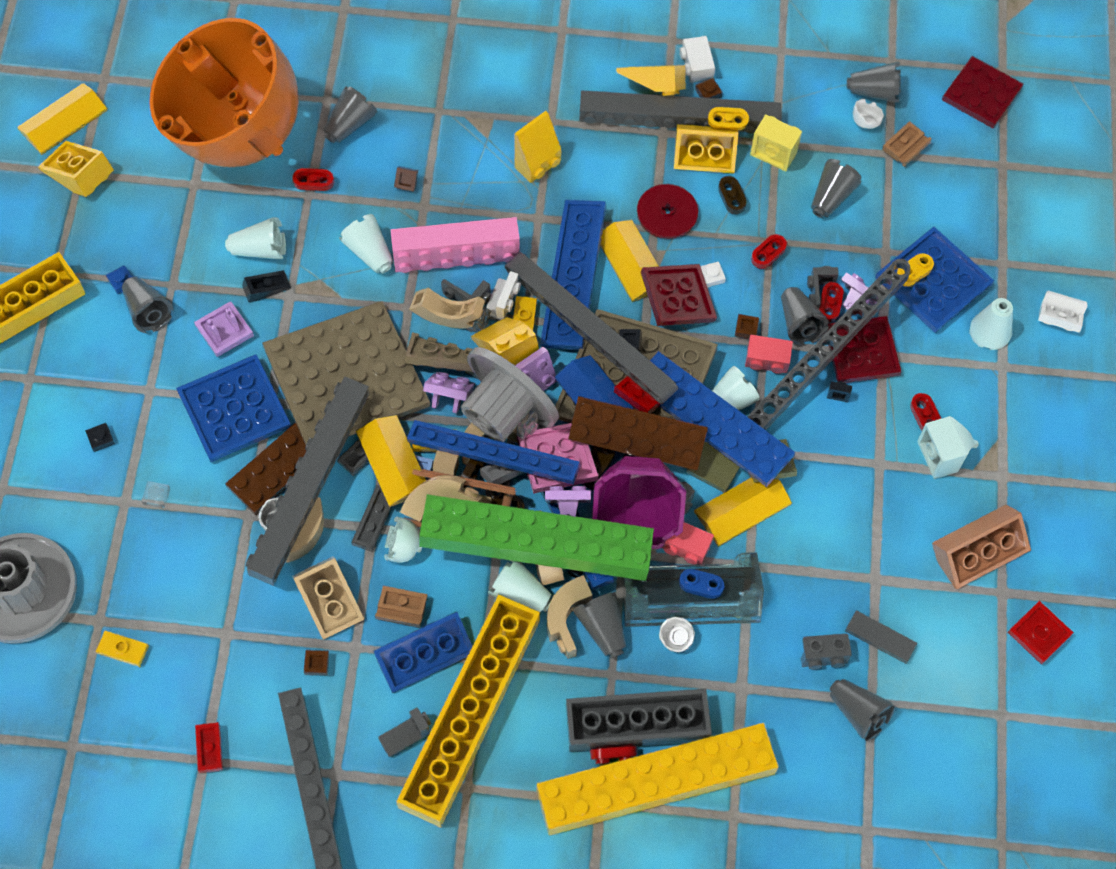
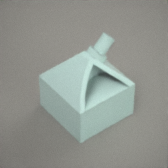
(945, 446)

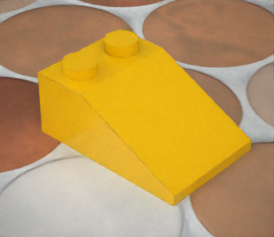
(657, 78)
(536, 148)
(77, 167)
(508, 339)

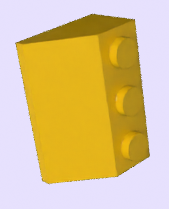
(705, 149)

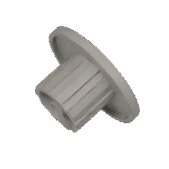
(504, 396)
(34, 586)

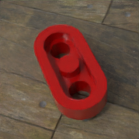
(313, 179)
(767, 252)
(829, 303)
(926, 414)
(604, 755)

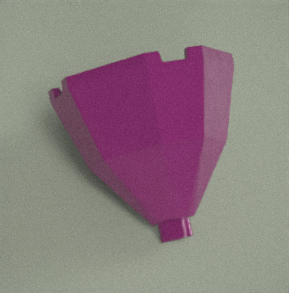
(643, 495)

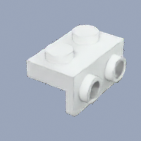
(502, 296)
(1062, 311)

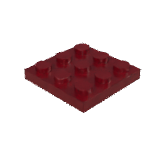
(982, 92)
(678, 294)
(868, 354)

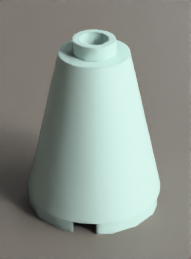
(258, 240)
(368, 243)
(993, 325)
(736, 389)
(521, 586)

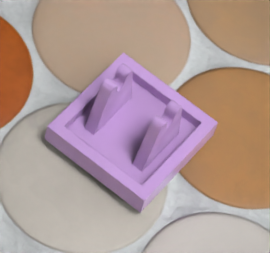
(857, 288)
(224, 329)
(539, 368)
(447, 386)
(568, 499)

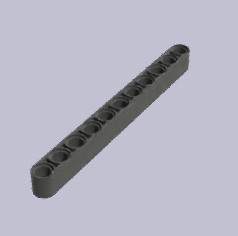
(592, 329)
(831, 338)

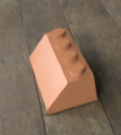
(982, 546)

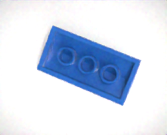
(586, 379)
(423, 652)

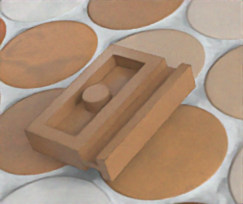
(906, 144)
(401, 606)

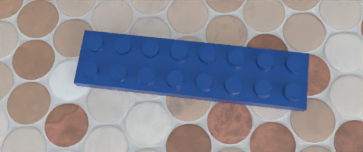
(575, 266)
(728, 428)

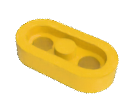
(728, 118)
(917, 269)

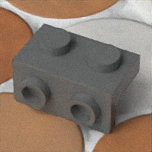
(826, 650)

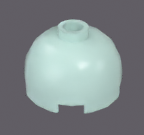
(402, 541)

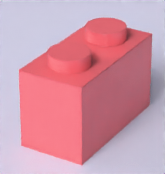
(768, 354)
(690, 544)

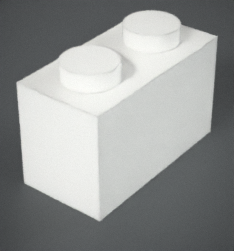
(698, 59)

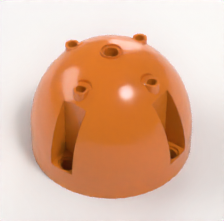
(225, 94)

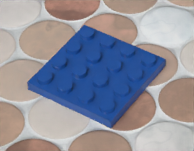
(947, 288)
(233, 408)

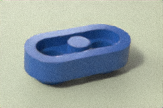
(701, 584)

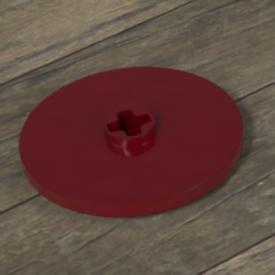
(653, 216)

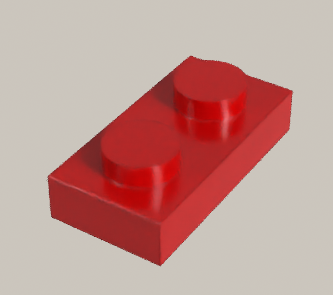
(635, 395)
(208, 747)

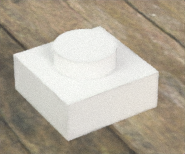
(713, 274)

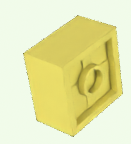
(775, 142)

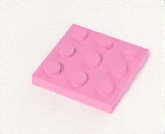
(556, 442)

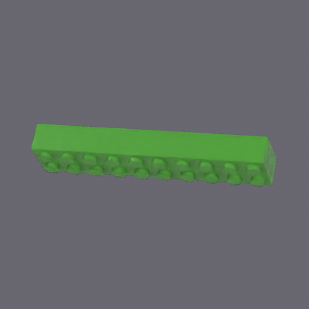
(536, 537)

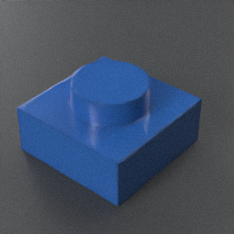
(118, 277)

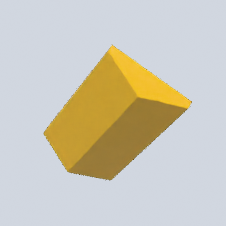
(62, 118)
(627, 256)
(390, 458)
(742, 508)

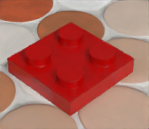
(1040, 632)

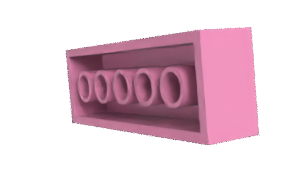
(455, 244)

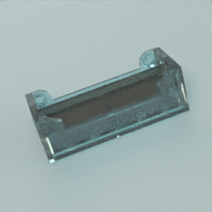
(662, 597)

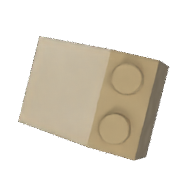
(328, 597)

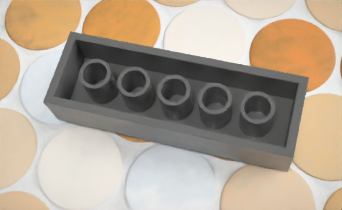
(637, 719)

